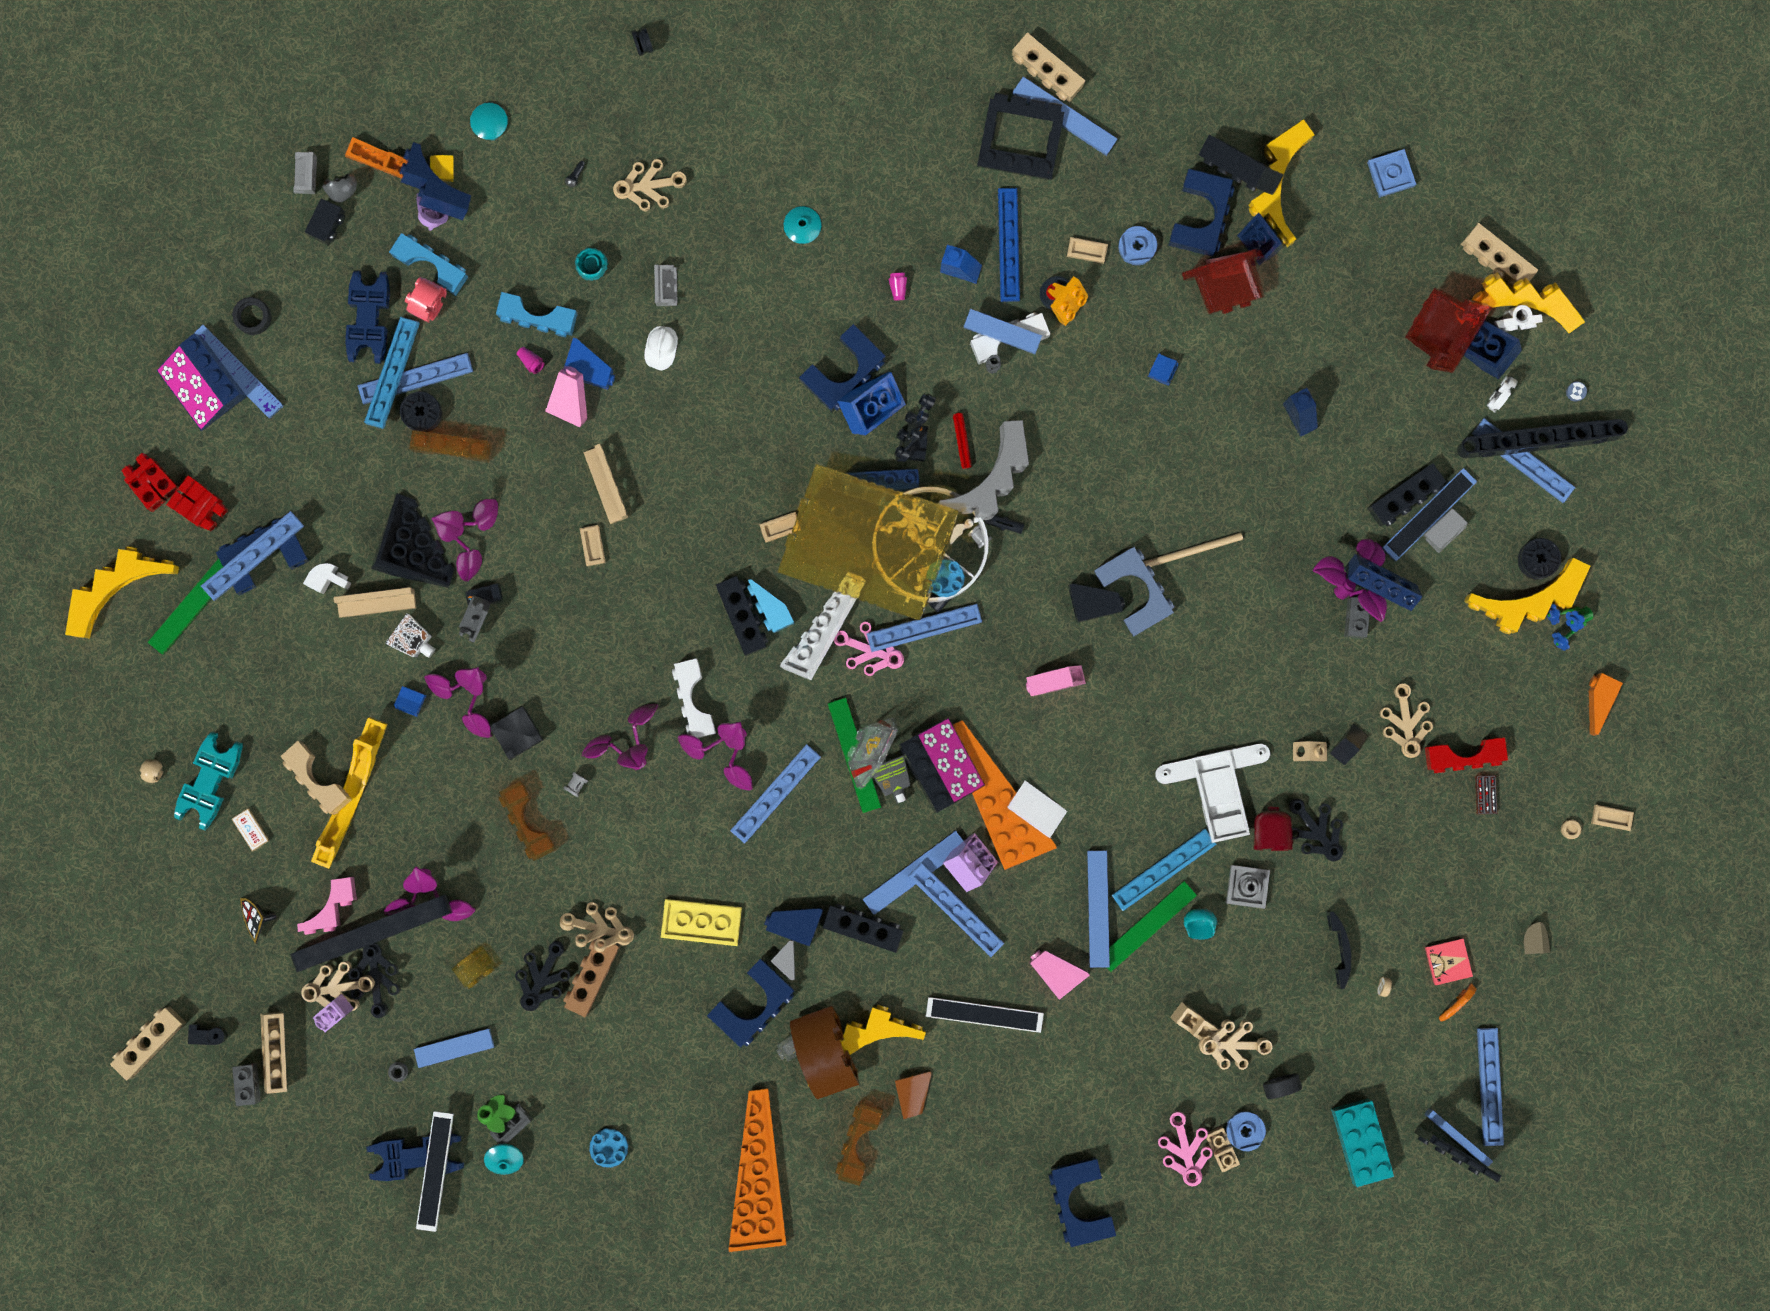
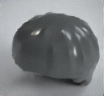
(341, 188)

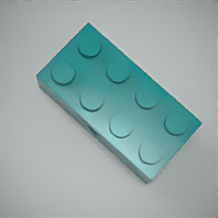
(1362, 1142)

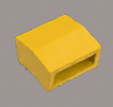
(442, 166)

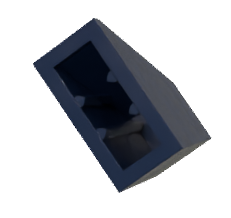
(1302, 411)
(794, 924)

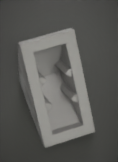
(785, 960)

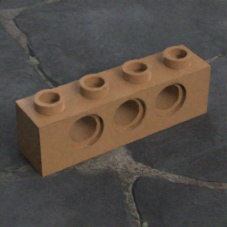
(572, 1000)

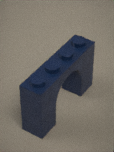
(1217, 191)
(868, 358)
(290, 549)
(742, 1029)
(1065, 1179)

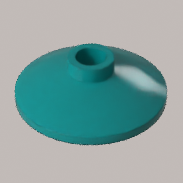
(806, 233)
(503, 1159)

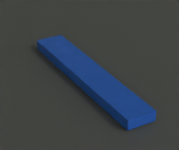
(1008, 245)

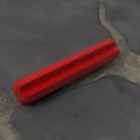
(962, 440)

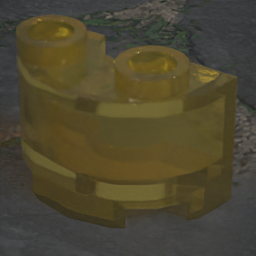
(473, 967)

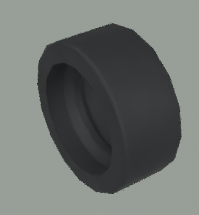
(264, 324)
(1282, 1086)

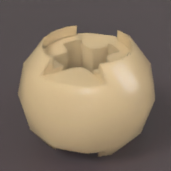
(151, 770)

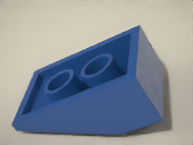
(871, 404)

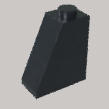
(1094, 603)

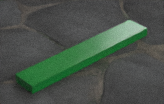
(183, 614)
(846, 733)
(1149, 924)

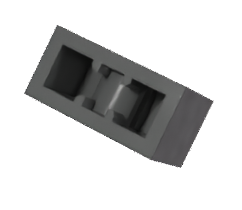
(1356, 620)
(246, 1084)

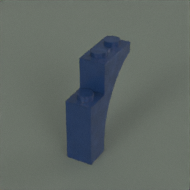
(432, 190)

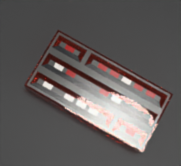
(1486, 794)

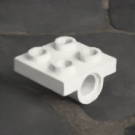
(1524, 321)

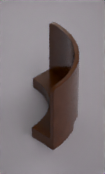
(821, 1053)

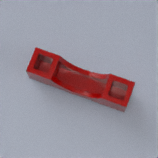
(1490, 751)

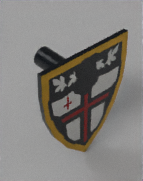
(254, 917)

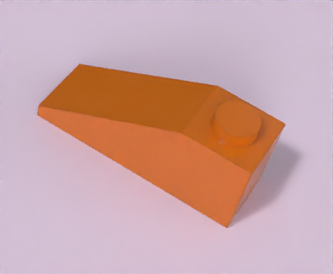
(1601, 698)

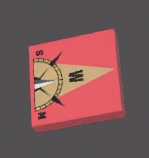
(1448, 961)

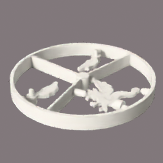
(958, 530)

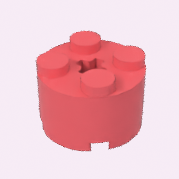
(425, 299)

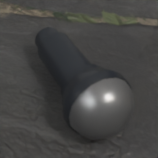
(572, 179)

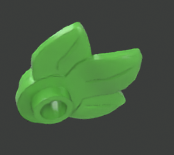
(498, 1114)

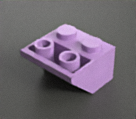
(970, 863)

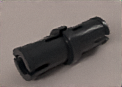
(1017, 526)

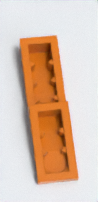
(375, 157)

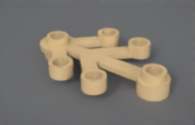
(647, 185)
(1406, 723)
(599, 929)
(333, 987)
(1232, 1043)

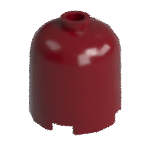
(1273, 830)

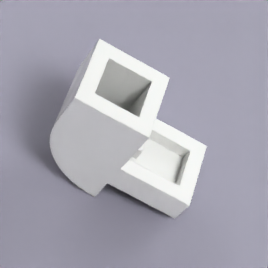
(322, 575)

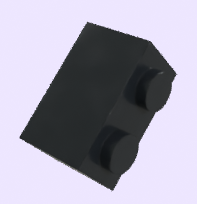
(325, 222)

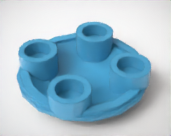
(949, 579)
(608, 1148)

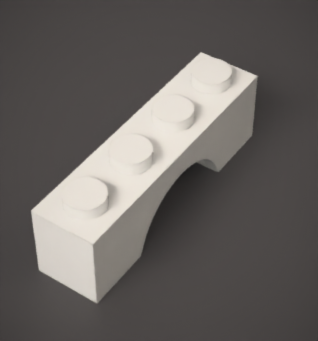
(985, 347)
(688, 674)

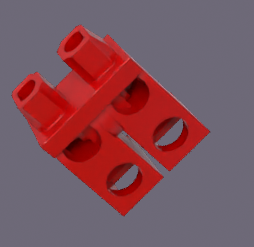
(147, 476)
(202, 509)

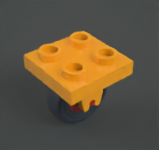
(1063, 297)

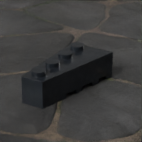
(1240, 165)

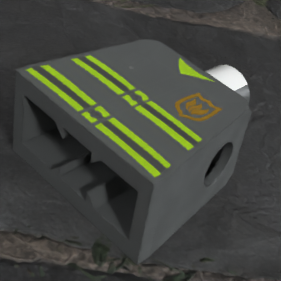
(893, 778)

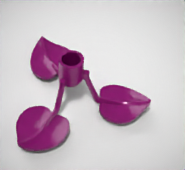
(450, 526)
(1333, 571)
(473, 682)
(734, 737)
(634, 756)
(422, 881)

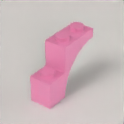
(342, 891)

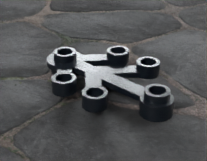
(908, 437)
(1318, 831)
(378, 977)
(541, 979)

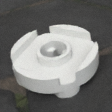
(1498, 398)

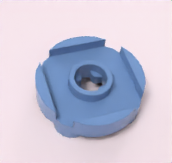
(1134, 256)
(1255, 1136)

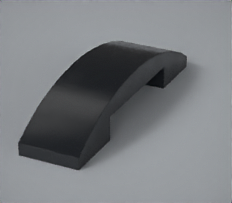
(1343, 973)

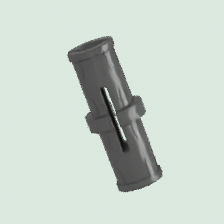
(990, 364)

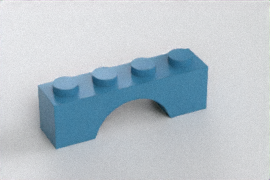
(409, 251)
(559, 320)

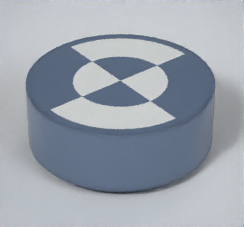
(1576, 391)

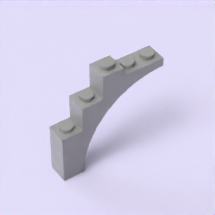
(1011, 457)

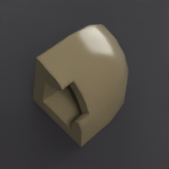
(1536, 939)

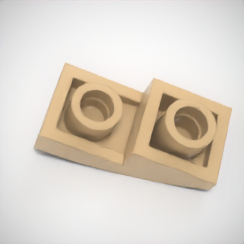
(1222, 1149)

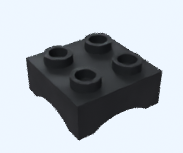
(516, 733)

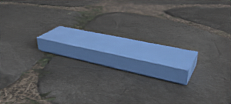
(1002, 331)
(454, 1048)
(1453, 1133)

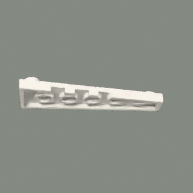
(815, 643)

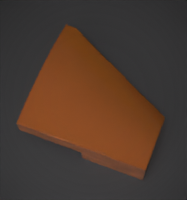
(912, 1093)

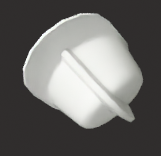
(661, 347)

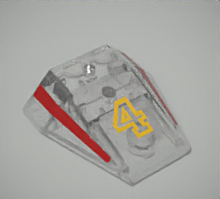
(871, 750)

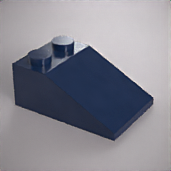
(1260, 236)
(1493, 350)

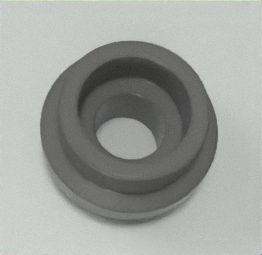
(397, 1078)

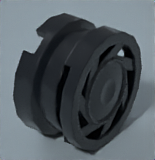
(644, 41)

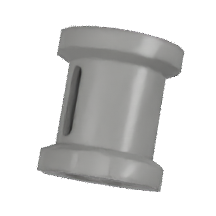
(977, 535)
(575, 784)

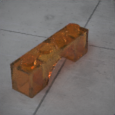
(450, 445)
(515, 800)
(866, 1119)

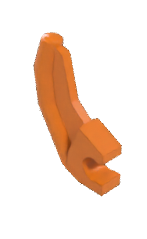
(1462, 999)

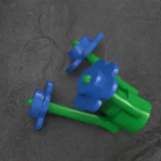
(1575, 618)

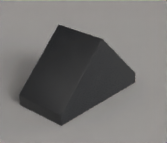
(1349, 744)

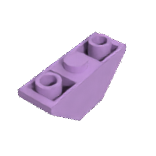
(332, 1013)

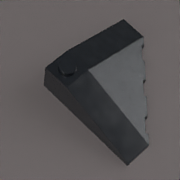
(409, 549)

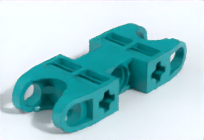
(208, 780)

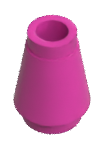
(898, 285)
(530, 360)

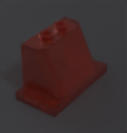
(1228, 282)
(1446, 328)

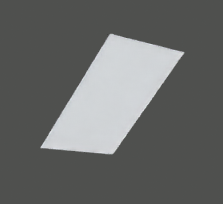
(1037, 809)

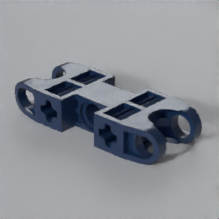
(368, 302)
(399, 1159)

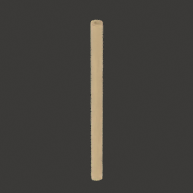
(1193, 550)

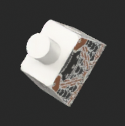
(411, 638)

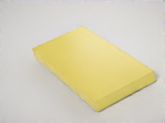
(701, 922)

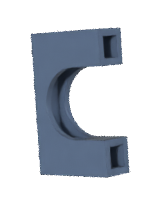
(1131, 564)

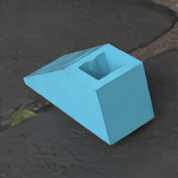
(774, 610)

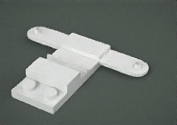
(1218, 787)

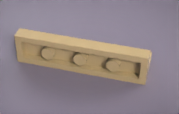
(605, 484)
(376, 602)

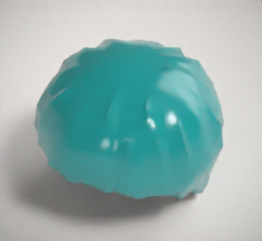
(591, 264)
(1200, 924)

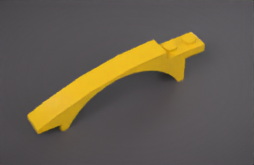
(363, 760)

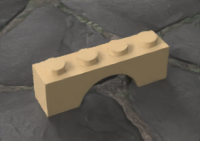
(300, 760)

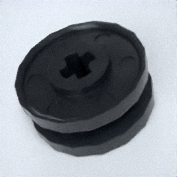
(417, 401)
(1549, 555)

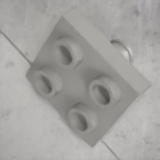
(1247, 886)

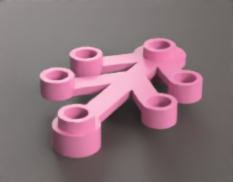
(868, 655)
(1185, 1151)

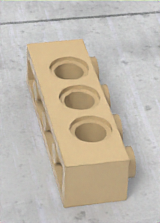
(1029, 45)
(1496, 247)
(172, 1024)
(273, 1052)

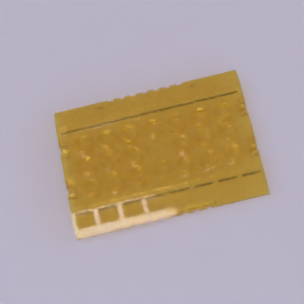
(868, 542)

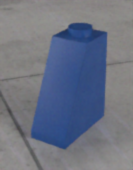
(960, 264)
(591, 366)

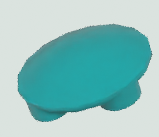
(488, 121)

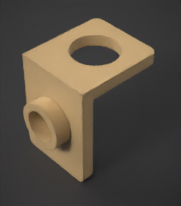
(1313, 751)

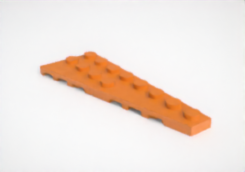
(1011, 835)
(758, 1202)

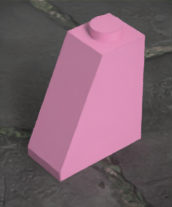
(568, 397)
(1055, 680)
(1057, 973)

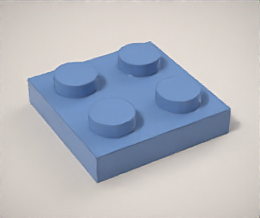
(1391, 173)

